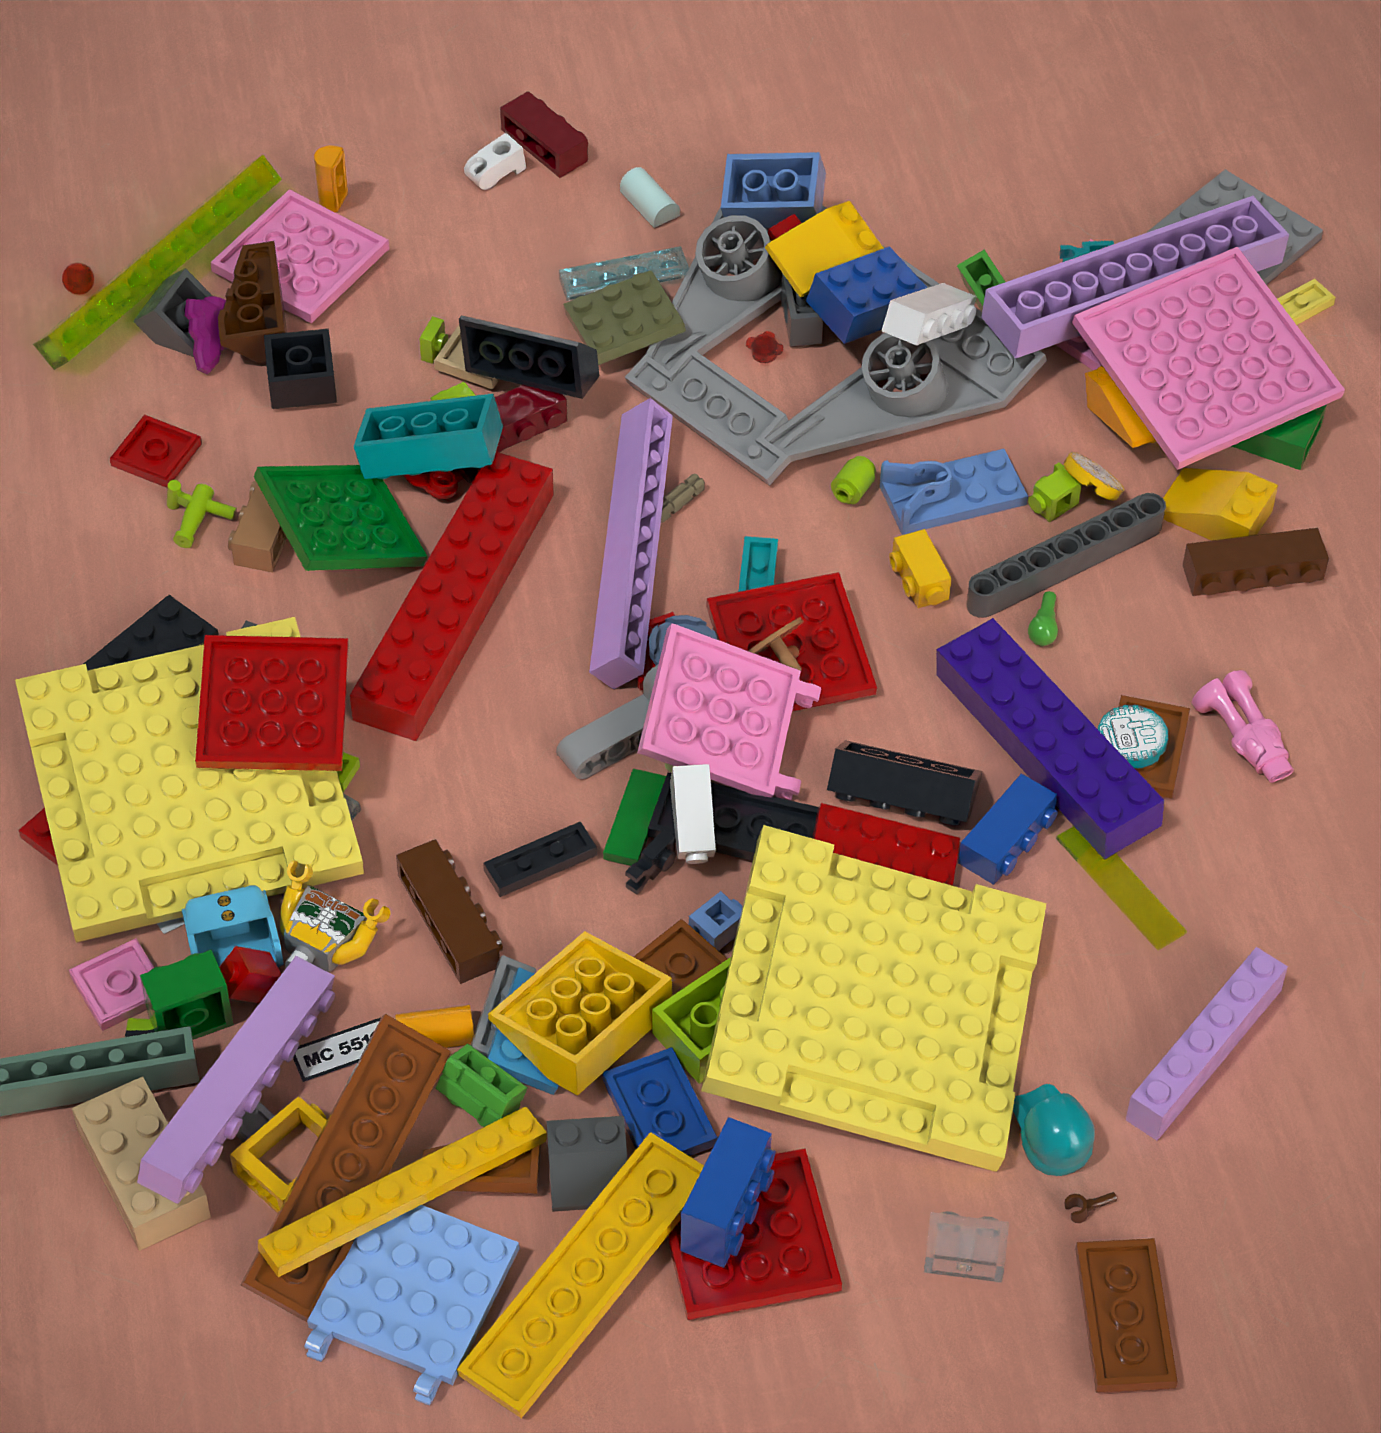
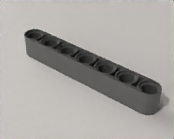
(1065, 555)

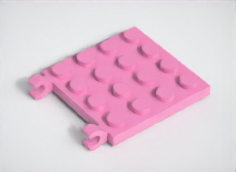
(723, 711)

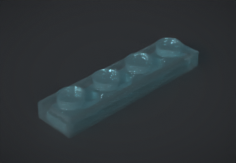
(589, 278)

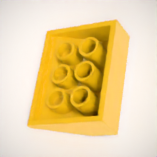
(582, 1011)

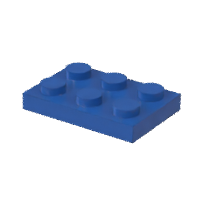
(659, 1100)

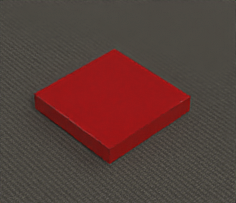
(155, 451)

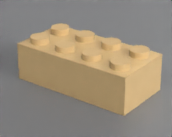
(117, 1135)

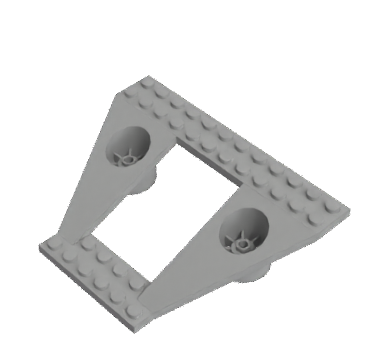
(966, 368)

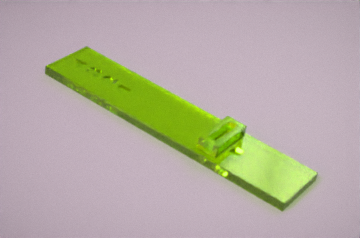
(1124, 890)

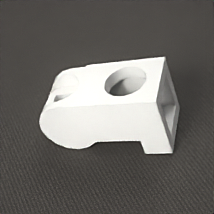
(495, 162)

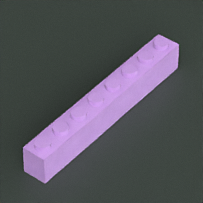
(236, 1081)

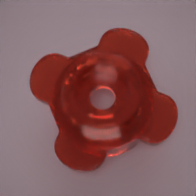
(764, 347)

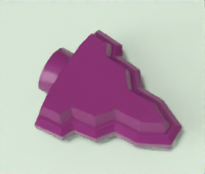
(205, 331)

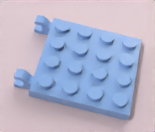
(414, 1294)

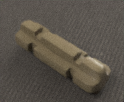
(681, 495)

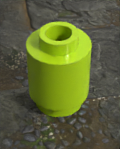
(853, 480)

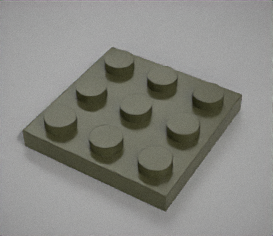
(624, 317)

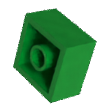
(188, 995)

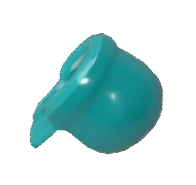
(1054, 1130)

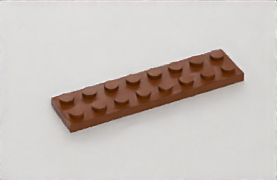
(353, 1151)

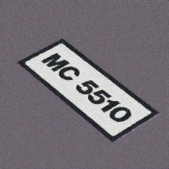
(333, 1051)

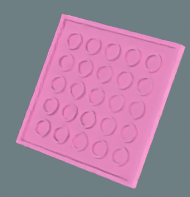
(1207, 357)

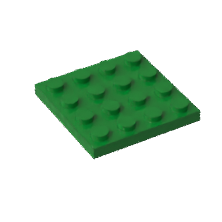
(339, 518)

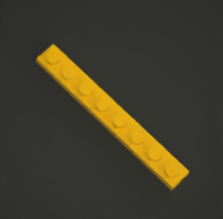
(401, 1191)

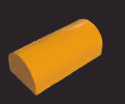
(331, 177)
(444, 1025)

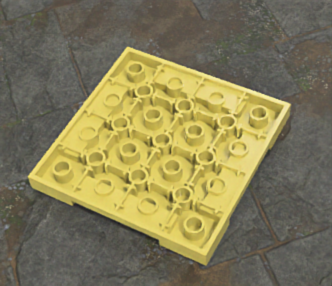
(144, 825)
(876, 1001)

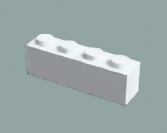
(929, 313)

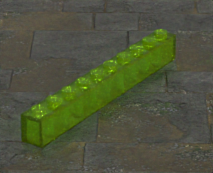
(157, 262)

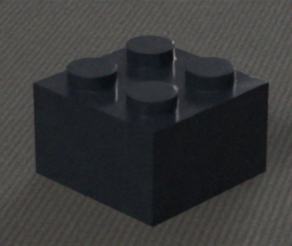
(300, 368)

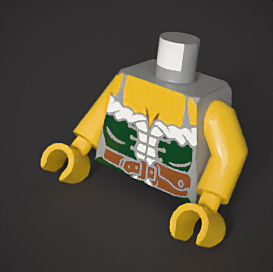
(324, 927)

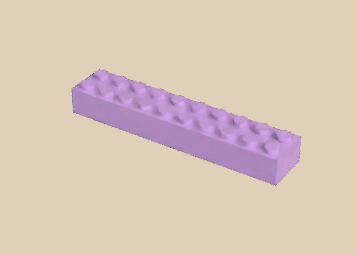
(1041, 305)

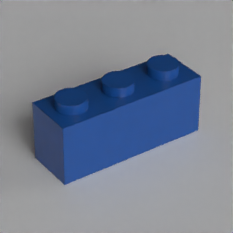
(1008, 829)

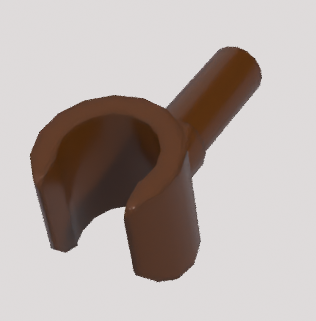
(1086, 1205)

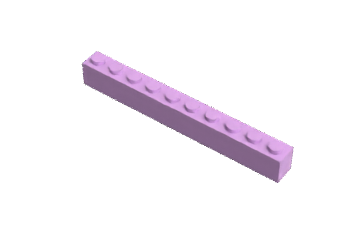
(631, 545)

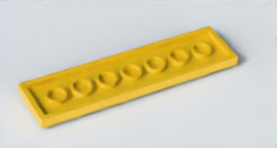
(582, 1276)

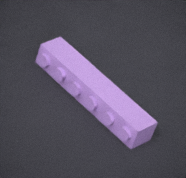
(1206, 1043)

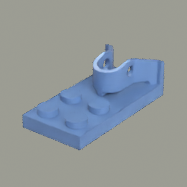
(952, 491)

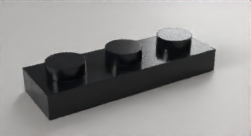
(540, 859)

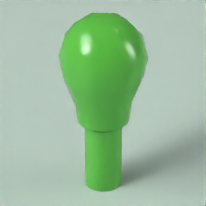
(1043, 626)

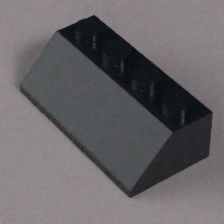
(528, 357)
(903, 781)

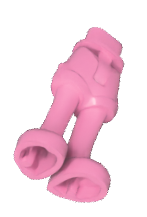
(1256, 741)

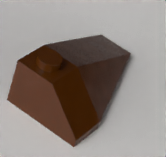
(253, 302)

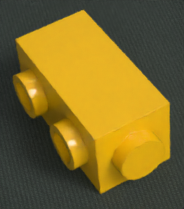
(920, 568)

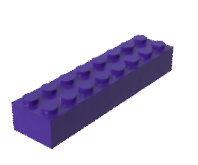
(1049, 738)

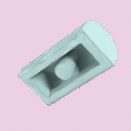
(648, 197)

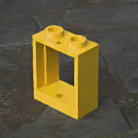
(246, 1157)

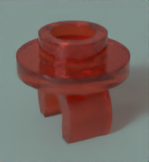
(78, 278)

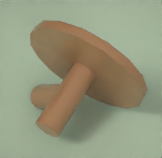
(785, 654)

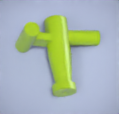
(196, 508)

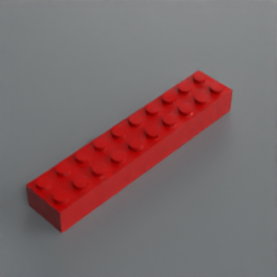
(451, 597)

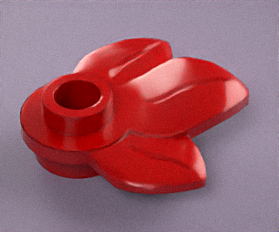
(437, 483)

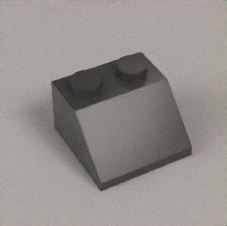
(164, 313)
(583, 1159)

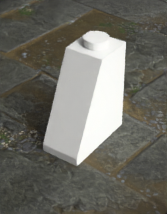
(693, 813)

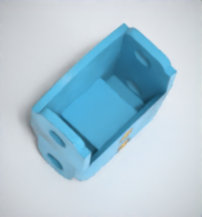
(232, 920)

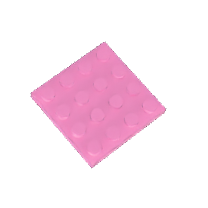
(315, 252)

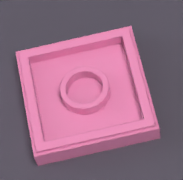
(113, 983)

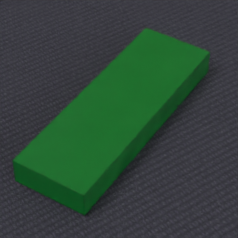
(633, 817)

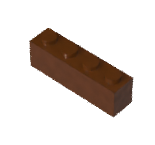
(1255, 561)
(449, 911)

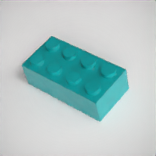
(428, 436)

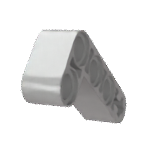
(608, 737)

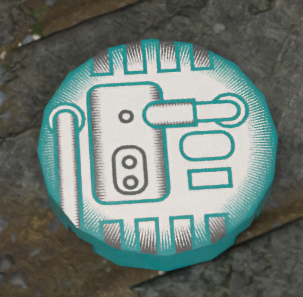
(1135, 733)

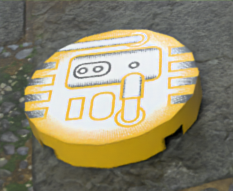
(1089, 473)

